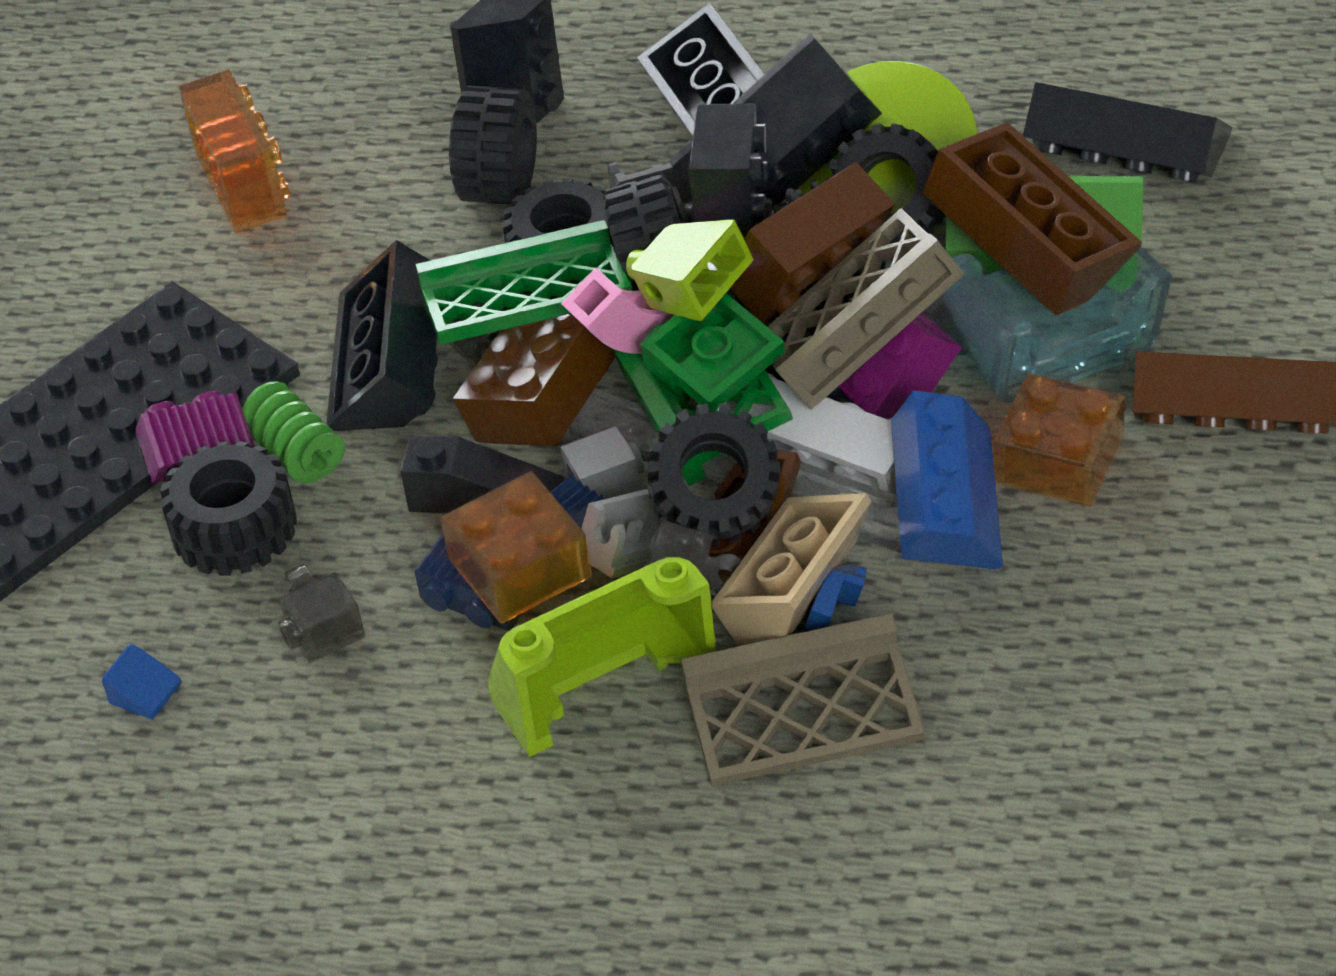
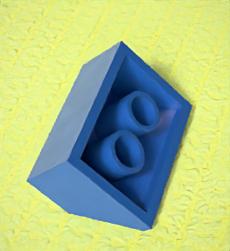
(945, 482)

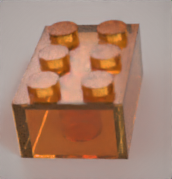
(235, 150)

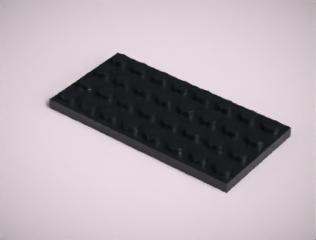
(72, 430)

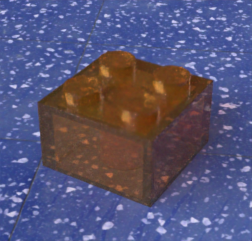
(1059, 439)
(516, 547)

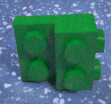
(711, 355)

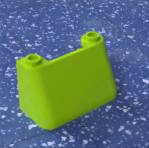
(649, 612)

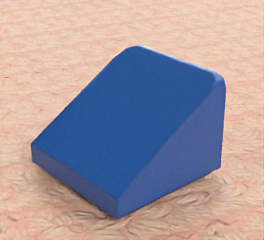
(139, 682)

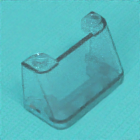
(1018, 335)

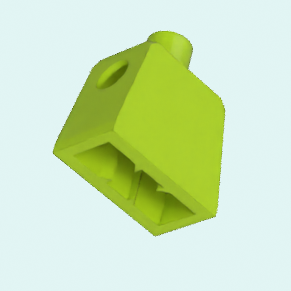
(690, 267)

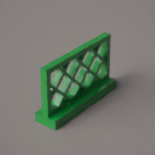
(504, 271)
(663, 406)

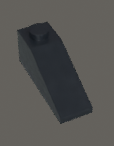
(453, 471)

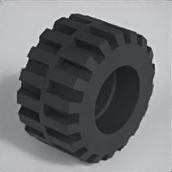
(895, 143)
(492, 144)
(554, 208)
(639, 214)
(720, 433)
(228, 508)

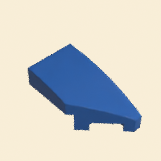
(840, 586)

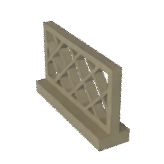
(879, 310)
(782, 663)

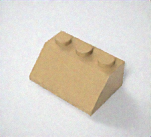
(788, 566)

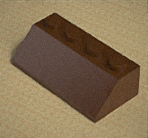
(1029, 216)
(1235, 388)

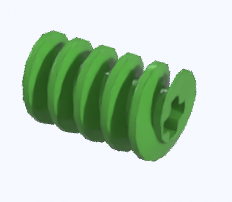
(292, 432)

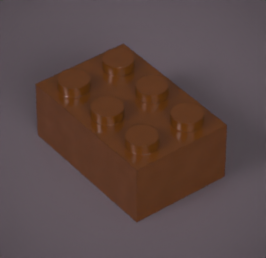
(809, 240)
(533, 382)

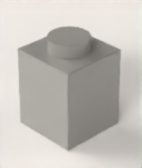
(604, 463)

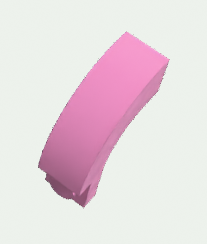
(613, 314)

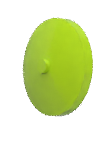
(918, 101)

